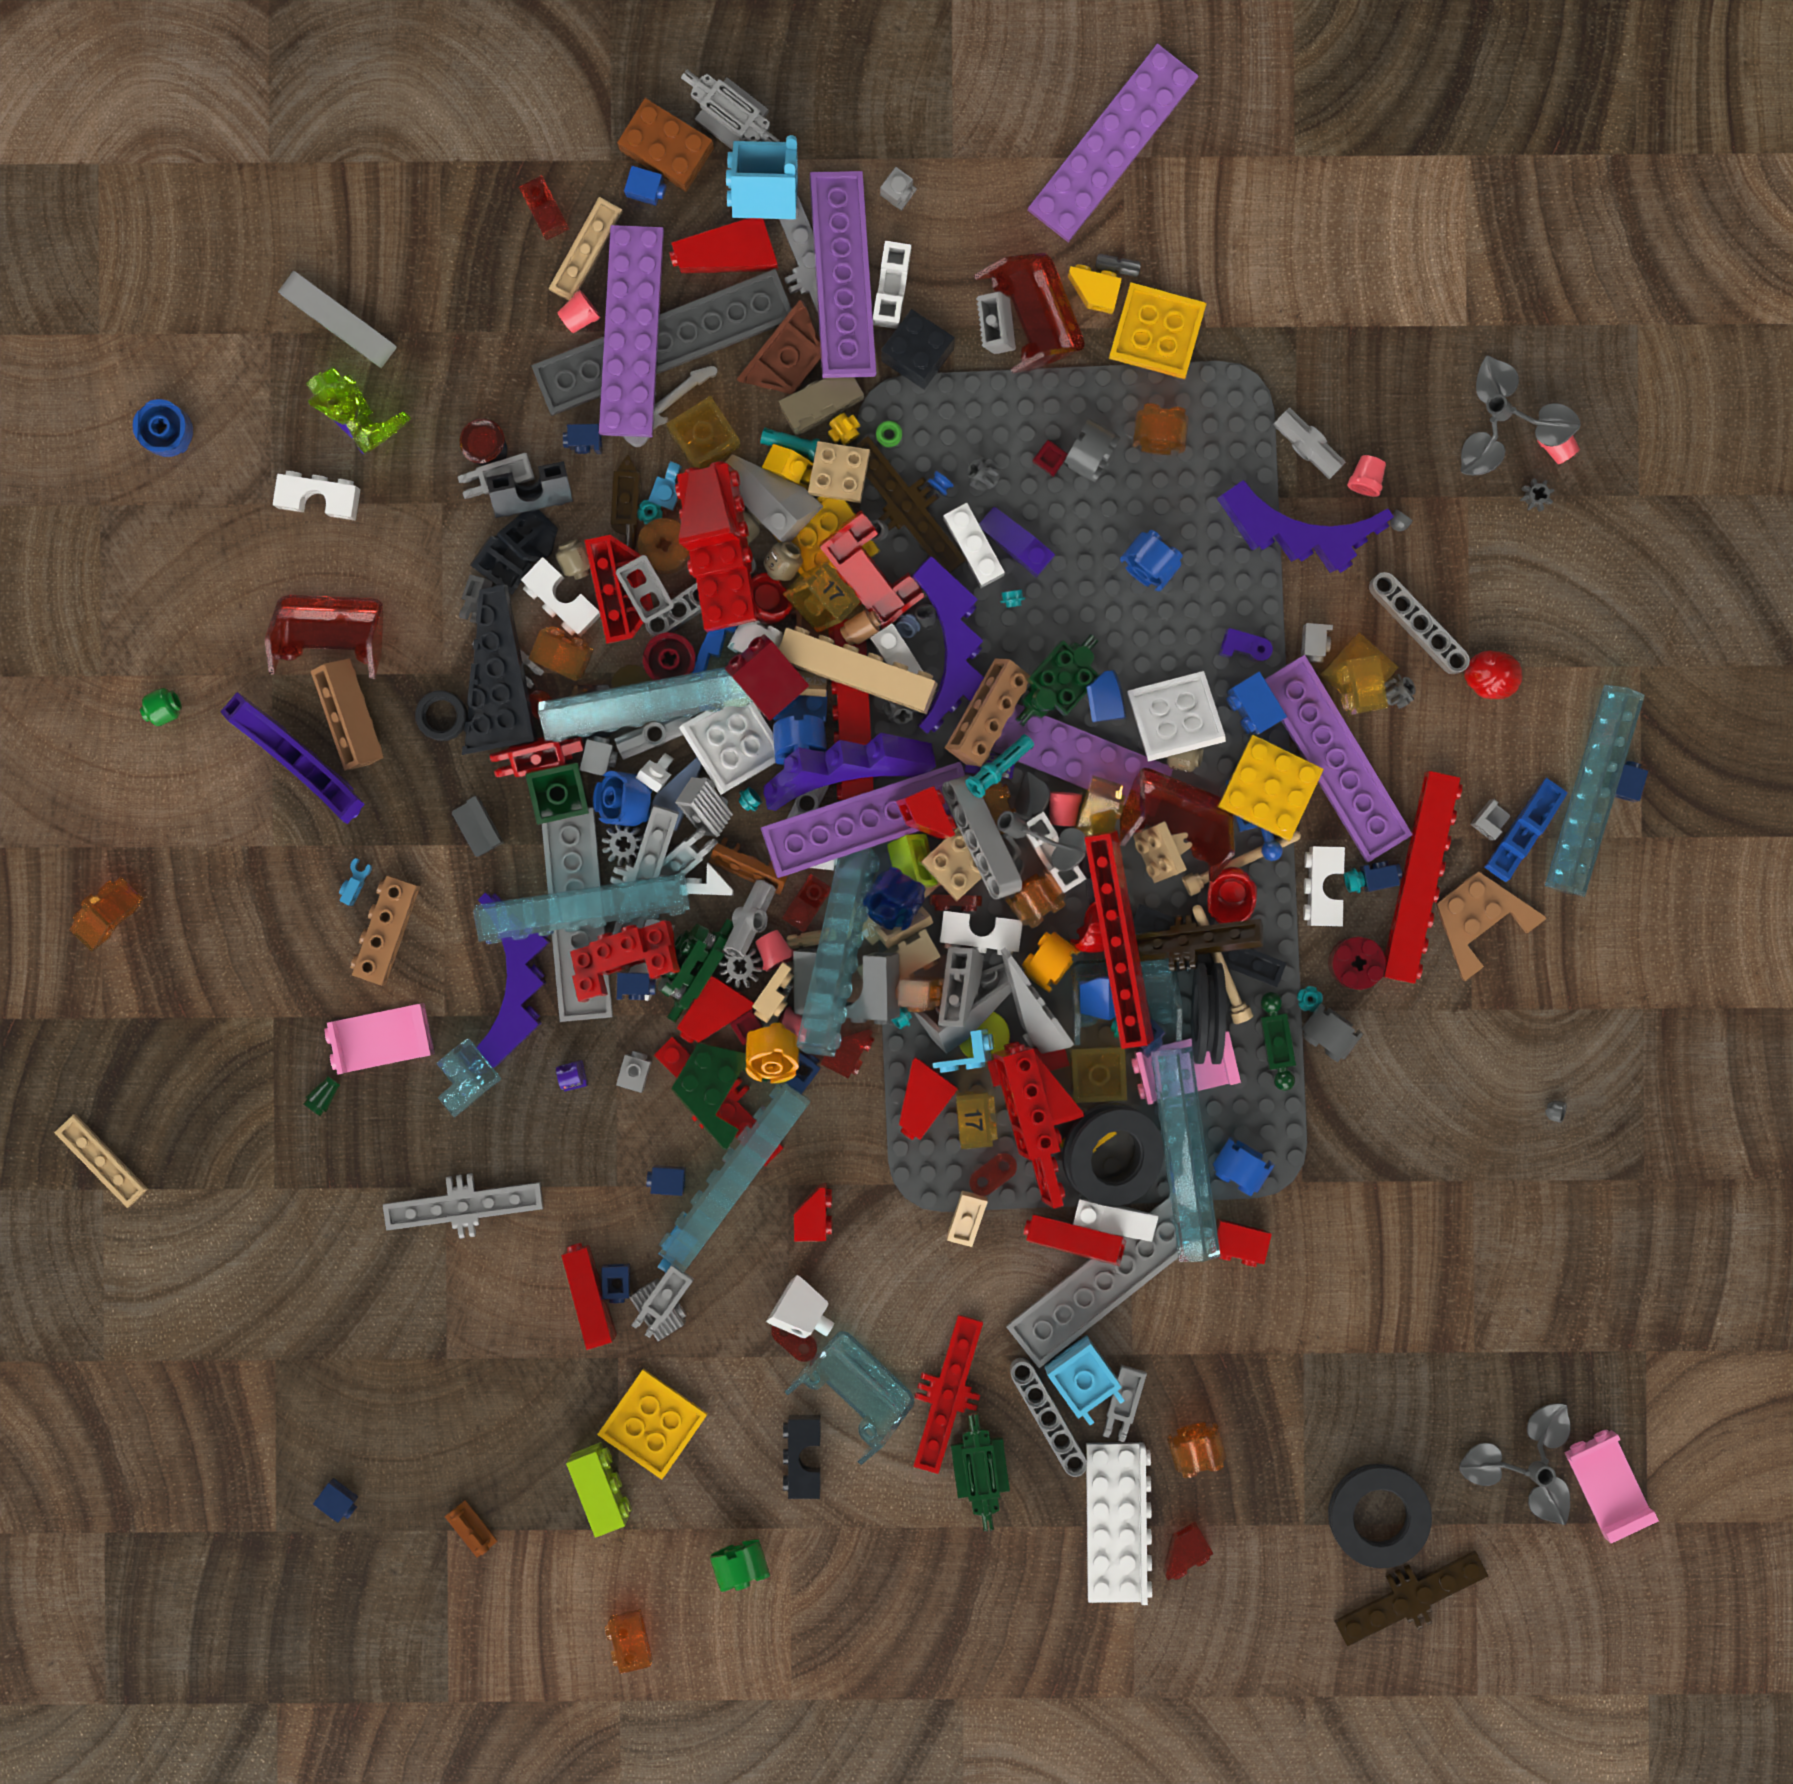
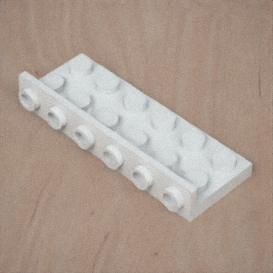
(1118, 1522)

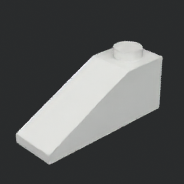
(894, 649)
(1116, 1220)

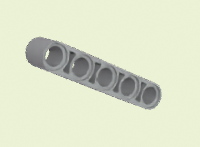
(337, 319)
(693, 609)
(1431, 628)
(982, 839)
(1051, 1429)

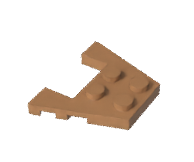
(1473, 910)

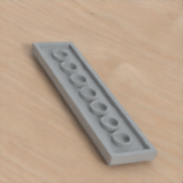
(574, 865)
(1093, 1291)

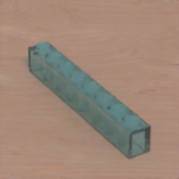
(640, 704)
(1594, 790)
(582, 907)
(837, 954)
(1185, 1154)
(734, 1177)

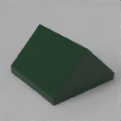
(557, 793)

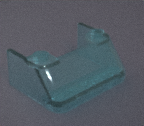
(1160, 988)
(863, 1385)

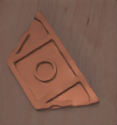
(786, 355)

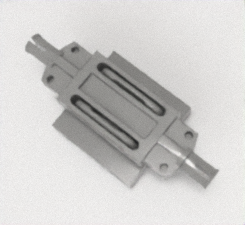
(728, 111)

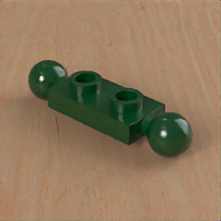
(1278, 1041)

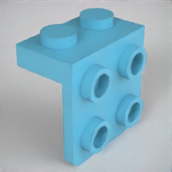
(981, 1044)

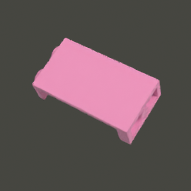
(379, 1038)
(1207, 1074)
(1610, 1486)

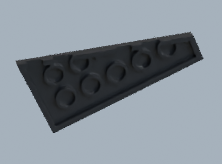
(498, 687)

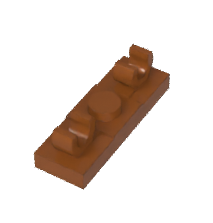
(745, 866)

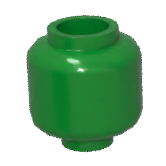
(160, 707)

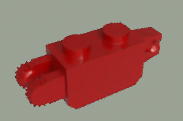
(536, 756)

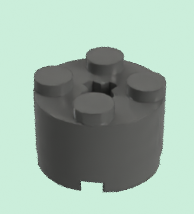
(1091, 450)
(1331, 1032)

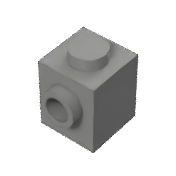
(598, 756)
(634, 1071)

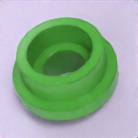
(889, 425)

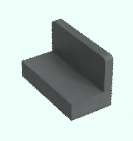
(477, 826)

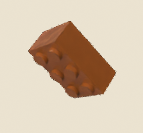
(665, 144)

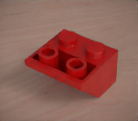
(926, 813)
(811, 1216)

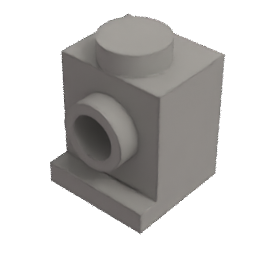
(898, 188)
(1315, 641)

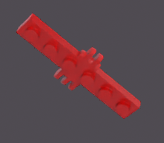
(674, 1058)
(947, 1393)

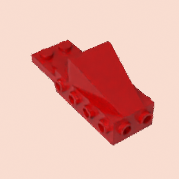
(717, 544)
(1034, 1107)

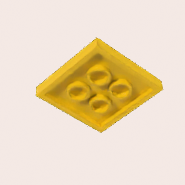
(1157, 330)
(822, 526)
(1270, 787)
(652, 1424)

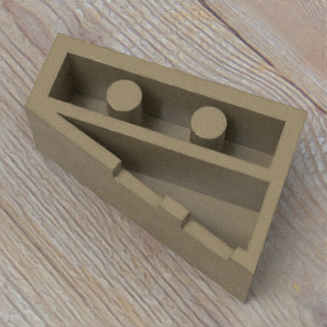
(819, 402)
(914, 954)

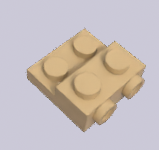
(771, 999)

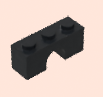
(511, 498)
(801, 1481)

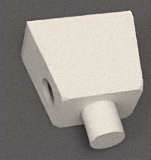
(801, 1310)

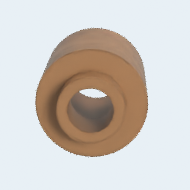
(860, 627)

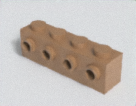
(988, 712)
(347, 714)
(385, 930)

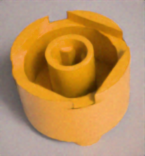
(1050, 961)
(772, 1054)

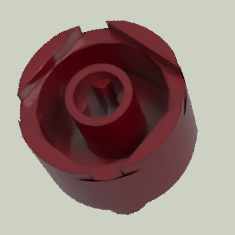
(660, 647)
(1369, 971)

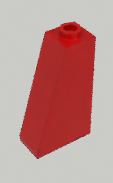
(730, 248)
(1075, 1240)
(586, 1292)

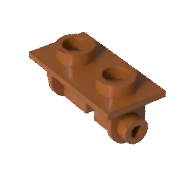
(471, 1529)

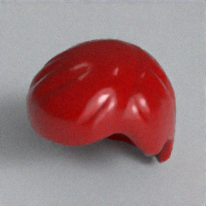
(769, 599)
(1493, 674)
(1232, 896)
(1089, 934)

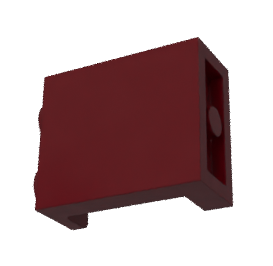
(766, 676)

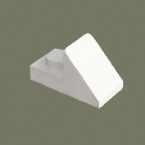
(714, 884)

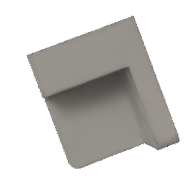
(1490, 820)

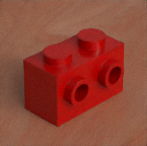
(1242, 1242)

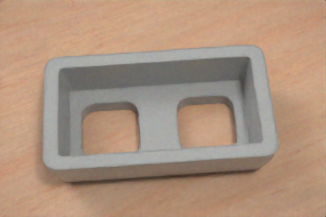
(652, 584)

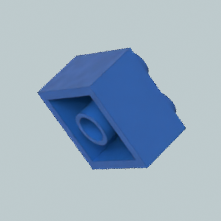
(1255, 704)

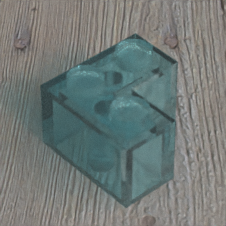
(469, 1075)

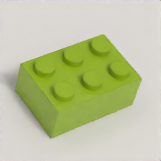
(599, 1489)

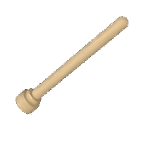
(1195, 882)
(1239, 1010)

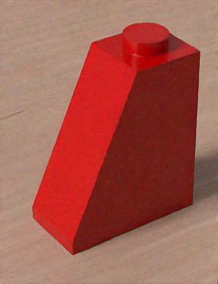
(712, 1010)
(924, 1099)

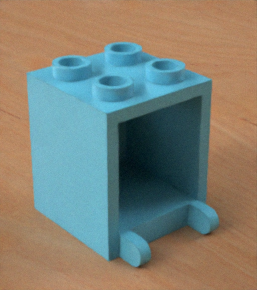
(763, 179)
(1083, 1377)

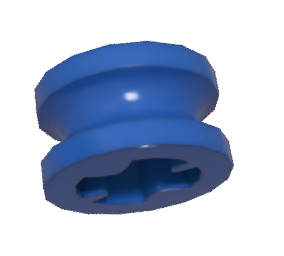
(940, 483)

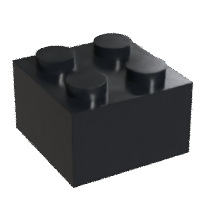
(917, 349)

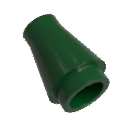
(321, 1097)

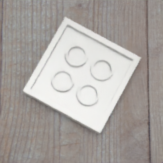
(1176, 716)
(731, 744)

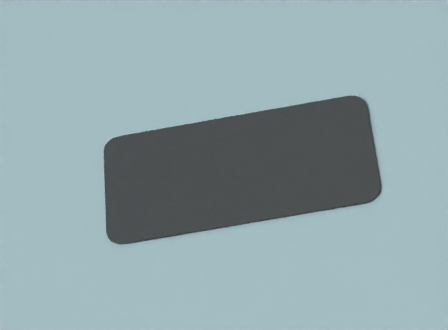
(1146, 641)

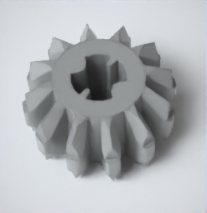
(617, 850)
(734, 975)

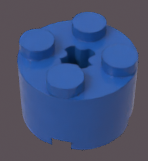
(156, 415)
(1151, 560)
(792, 733)
(622, 799)
(1243, 1166)

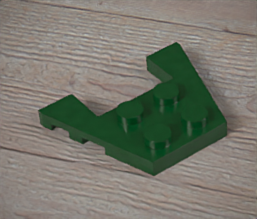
(706, 1084)

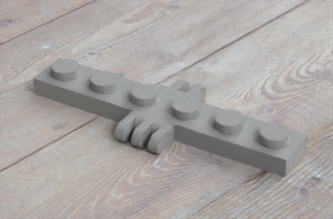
(802, 245)
(650, 855)
(463, 1205)

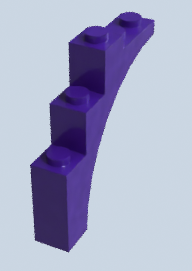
(1261, 523)
(960, 642)
(294, 756)
(844, 761)
(523, 981)

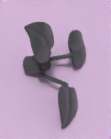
(1494, 383)
(1031, 801)
(1551, 1498)

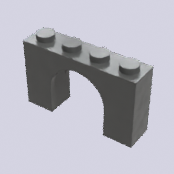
(878, 994)

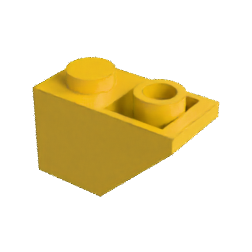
(1095, 289)
(789, 465)

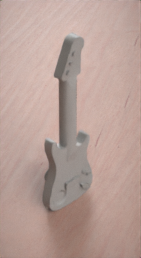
(696, 377)

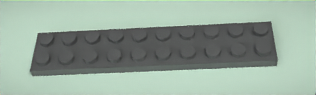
(682, 337)

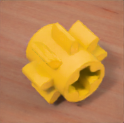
(844, 429)

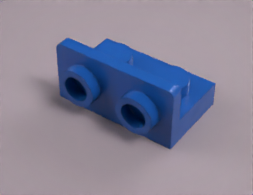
(805, 705)

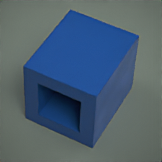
(645, 186)

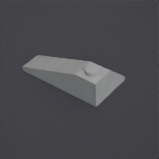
(775, 500)
(990, 994)
(1035, 1018)

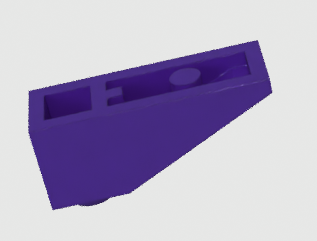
(1016, 541)

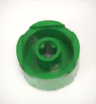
(739, 1564)

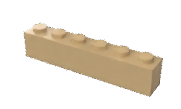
(857, 670)

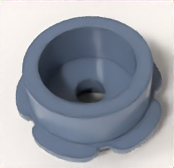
(907, 625)

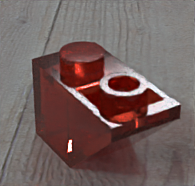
(543, 207)
(807, 903)
(848, 1054)
(1186, 1549)

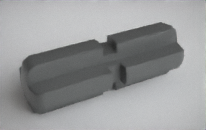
(1124, 266)

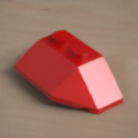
(616, 610)

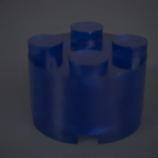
(894, 899)

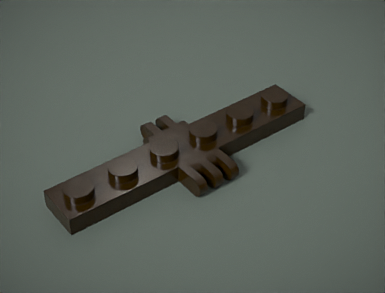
(908, 506)
(1188, 941)
(1410, 1598)

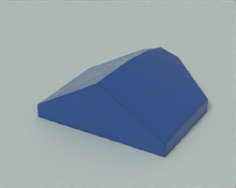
(1106, 698)
(1096, 998)

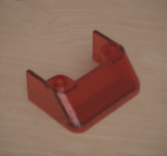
(1040, 307)
(325, 624)
(1184, 809)

